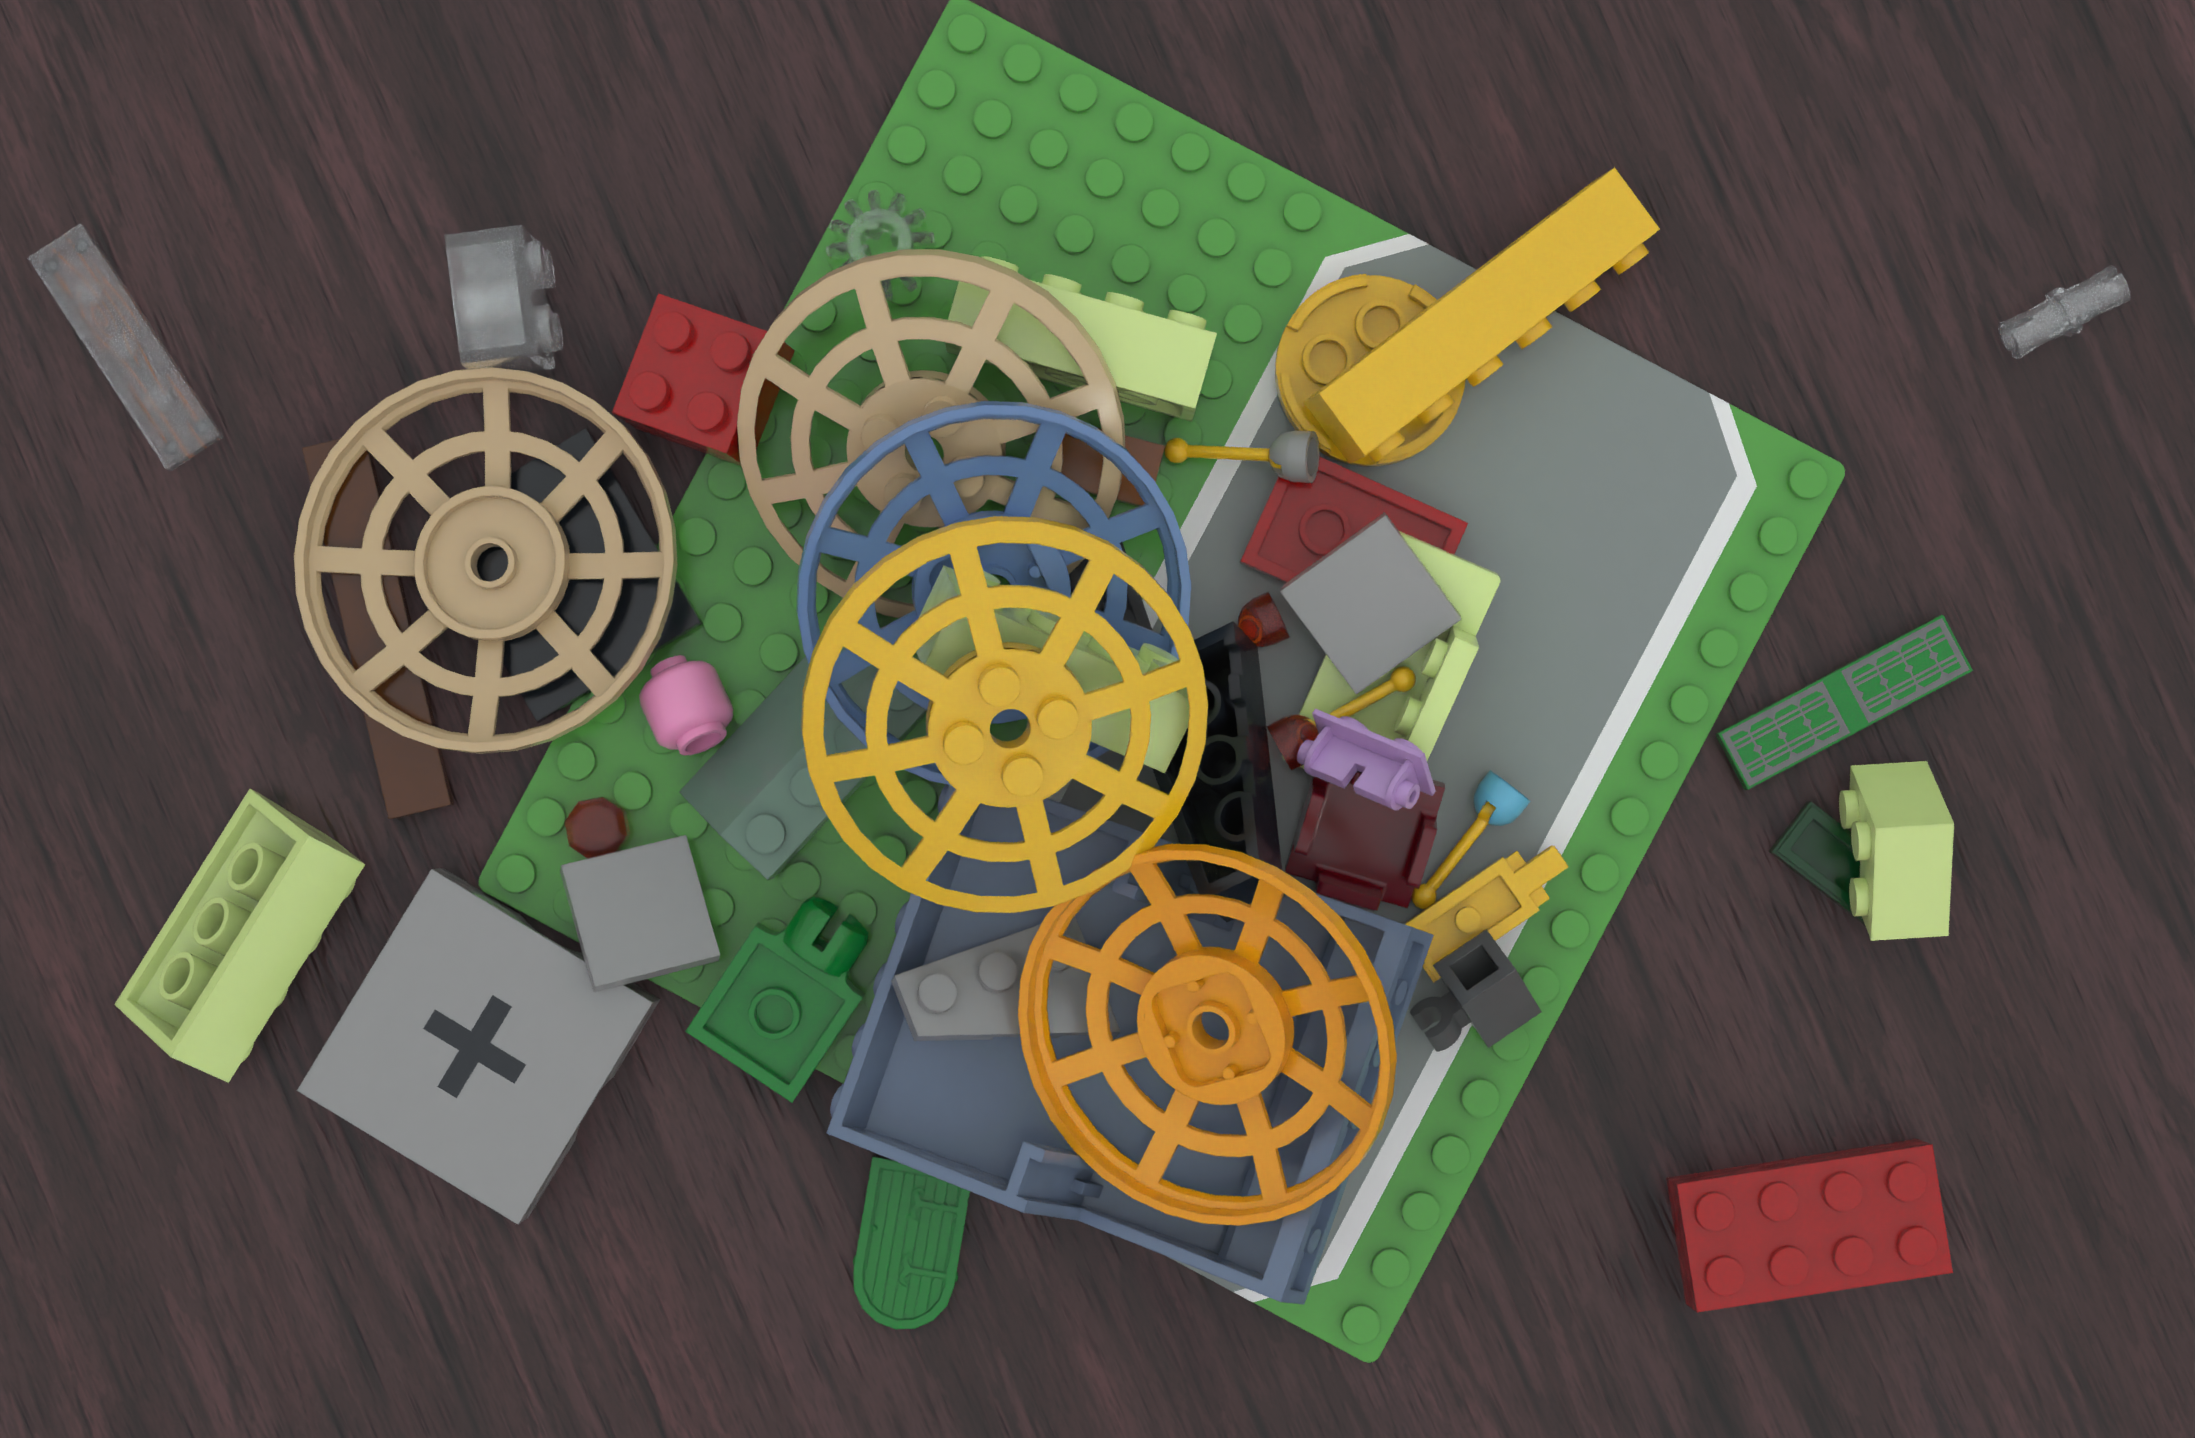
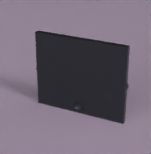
(581, 597)

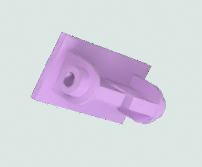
(1390, 768)

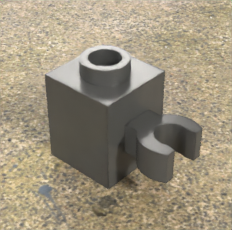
(1481, 992)

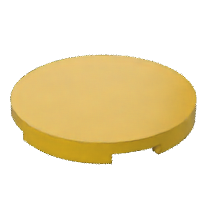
(1332, 334)

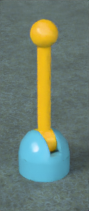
(1495, 804)

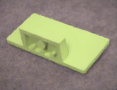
(1438, 665)

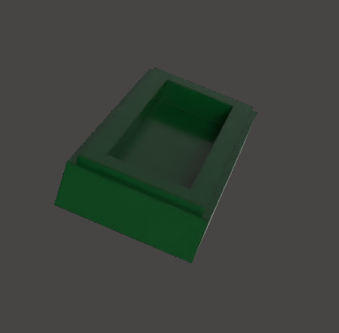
(1820, 853)

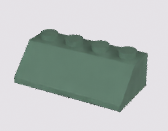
(759, 780)

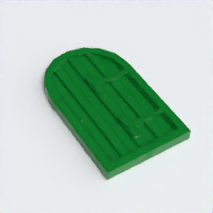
(908, 1245)

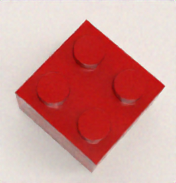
(691, 378)

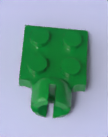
(784, 998)

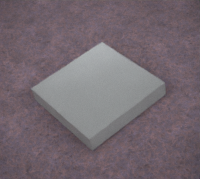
(1370, 603)
(639, 913)

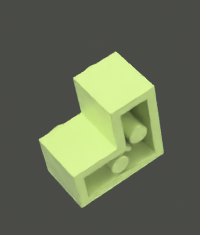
(1903, 850)

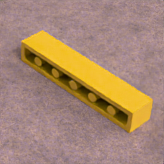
(1482, 317)

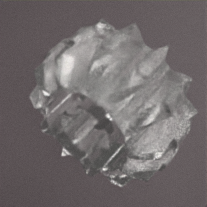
(871, 225)

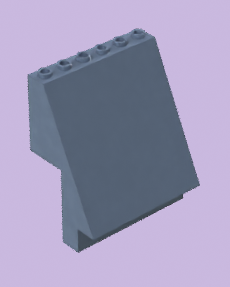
(979, 1124)

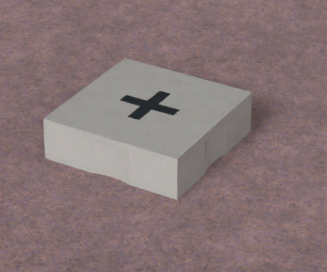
(476, 1046)

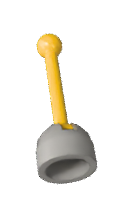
(1291, 455)

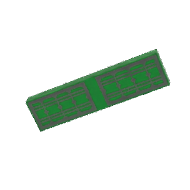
(1843, 702)

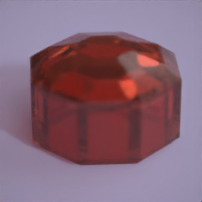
(597, 827)

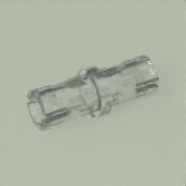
(2064, 312)

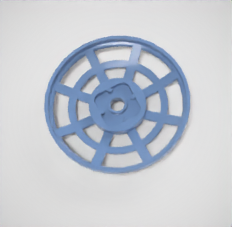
(1016, 562)

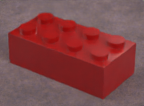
(1809, 1225)

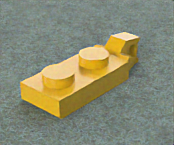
(1490, 900)

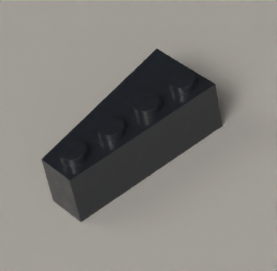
(1233, 787)

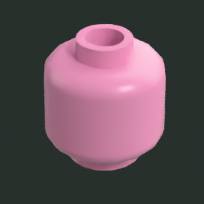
(686, 705)

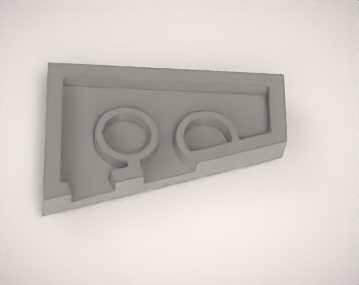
(978, 993)

